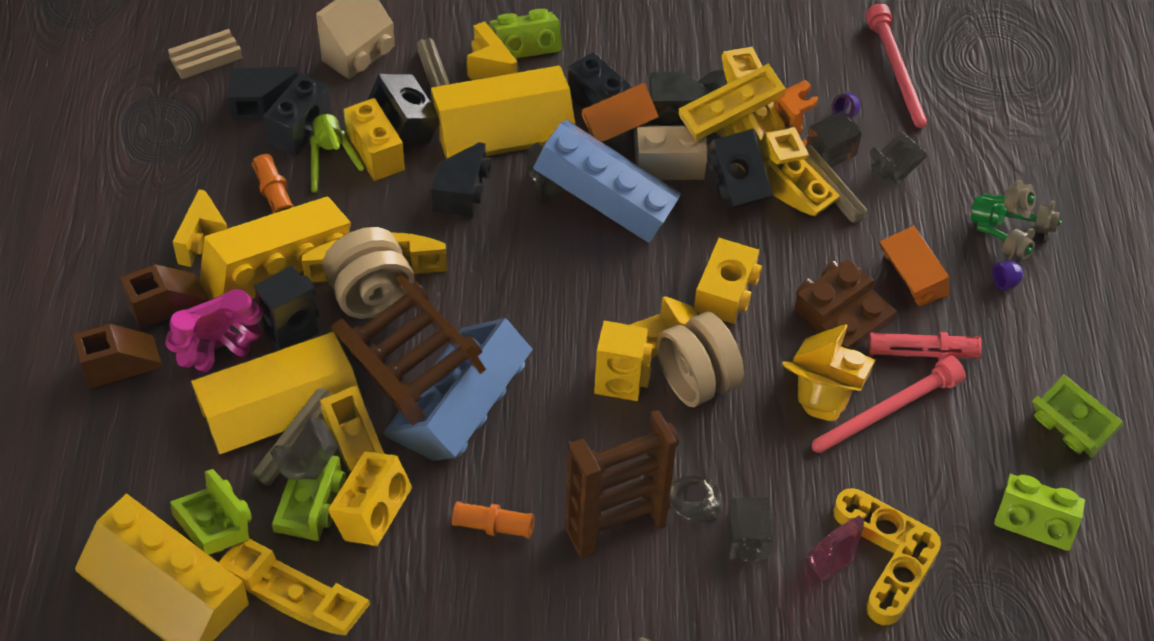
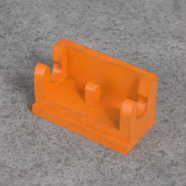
(794, 105)
(619, 113)
(916, 265)

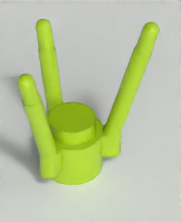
(328, 136)

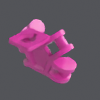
(206, 327)

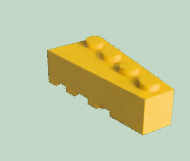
(267, 245)

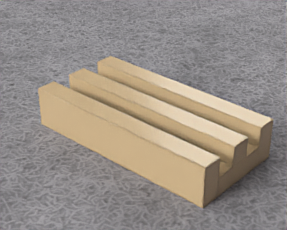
(205, 54)

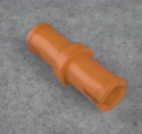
(271, 183)
(493, 519)

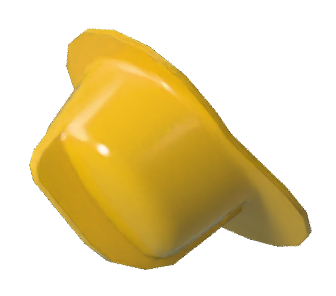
(820, 394)

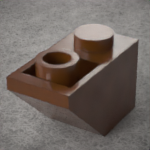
(160, 292)
(115, 353)

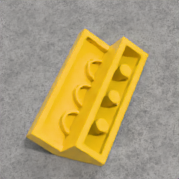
(503, 111)
(270, 391)

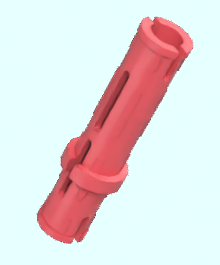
(925, 345)

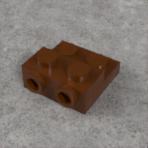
(843, 298)

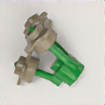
(1018, 201)

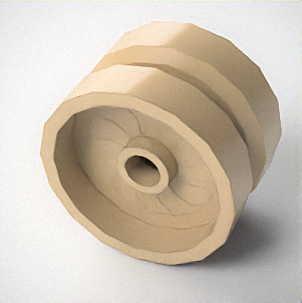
(365, 270)
(700, 359)

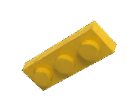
(732, 102)

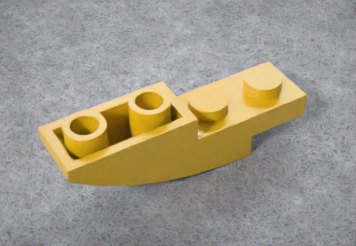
(793, 181)

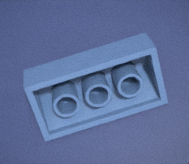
(606, 180)
(463, 397)

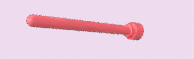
(880, 20)
(946, 373)

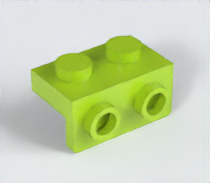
(529, 34)
(1077, 416)
(306, 503)
(1040, 511)
(213, 516)

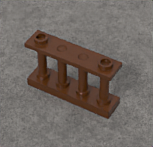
(389, 376)
(588, 480)

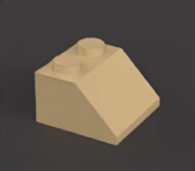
(354, 34)
(670, 152)

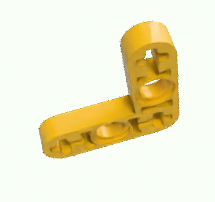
(901, 544)

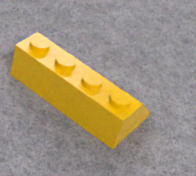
(160, 575)

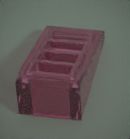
(836, 549)

